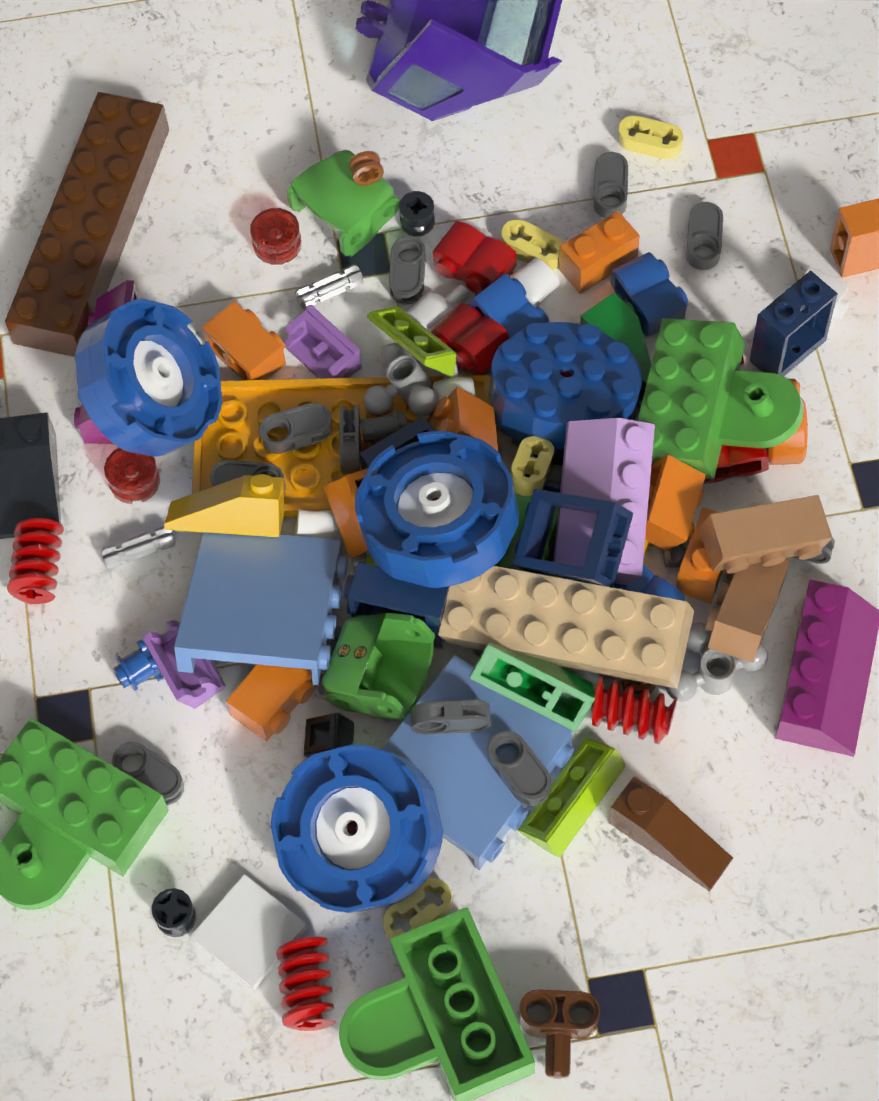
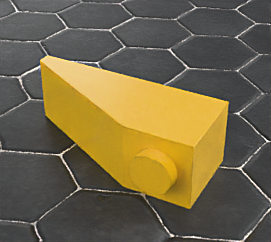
(235, 507)

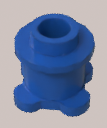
(136, 667)

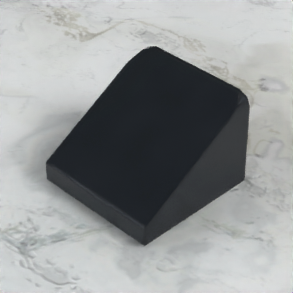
(327, 733)

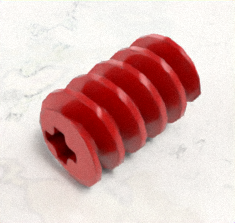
(35, 560)
(632, 711)
(302, 984)

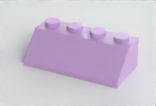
(608, 463)

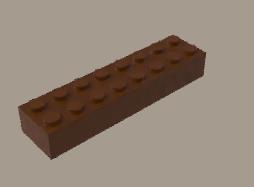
(88, 223)

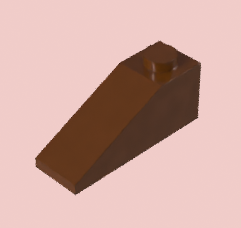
(668, 833)

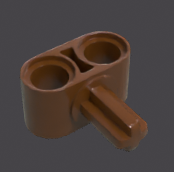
(559, 1027)

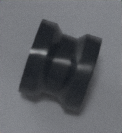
(423, 220)
(172, 903)

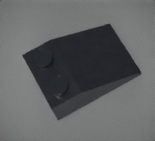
(27, 471)

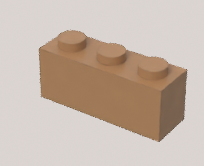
(765, 534)
(745, 609)

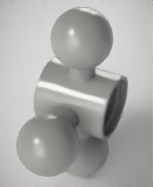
(406, 380)
(712, 684)

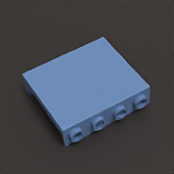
(262, 602)
(470, 795)

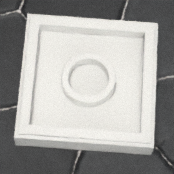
(248, 931)

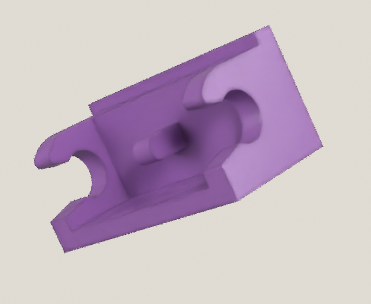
(322, 346)
(186, 687)

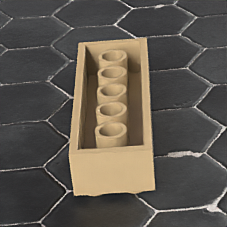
(571, 624)

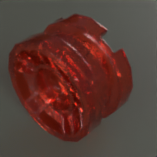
(267, 227)
(127, 489)

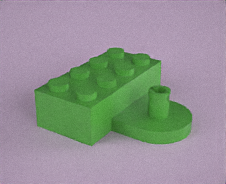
(705, 400)
(68, 812)
(440, 1011)

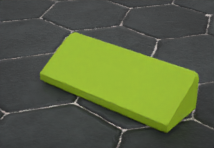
(415, 339)
(573, 796)

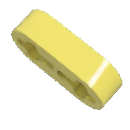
(650, 137)
(533, 243)
(536, 467)
(412, 905)

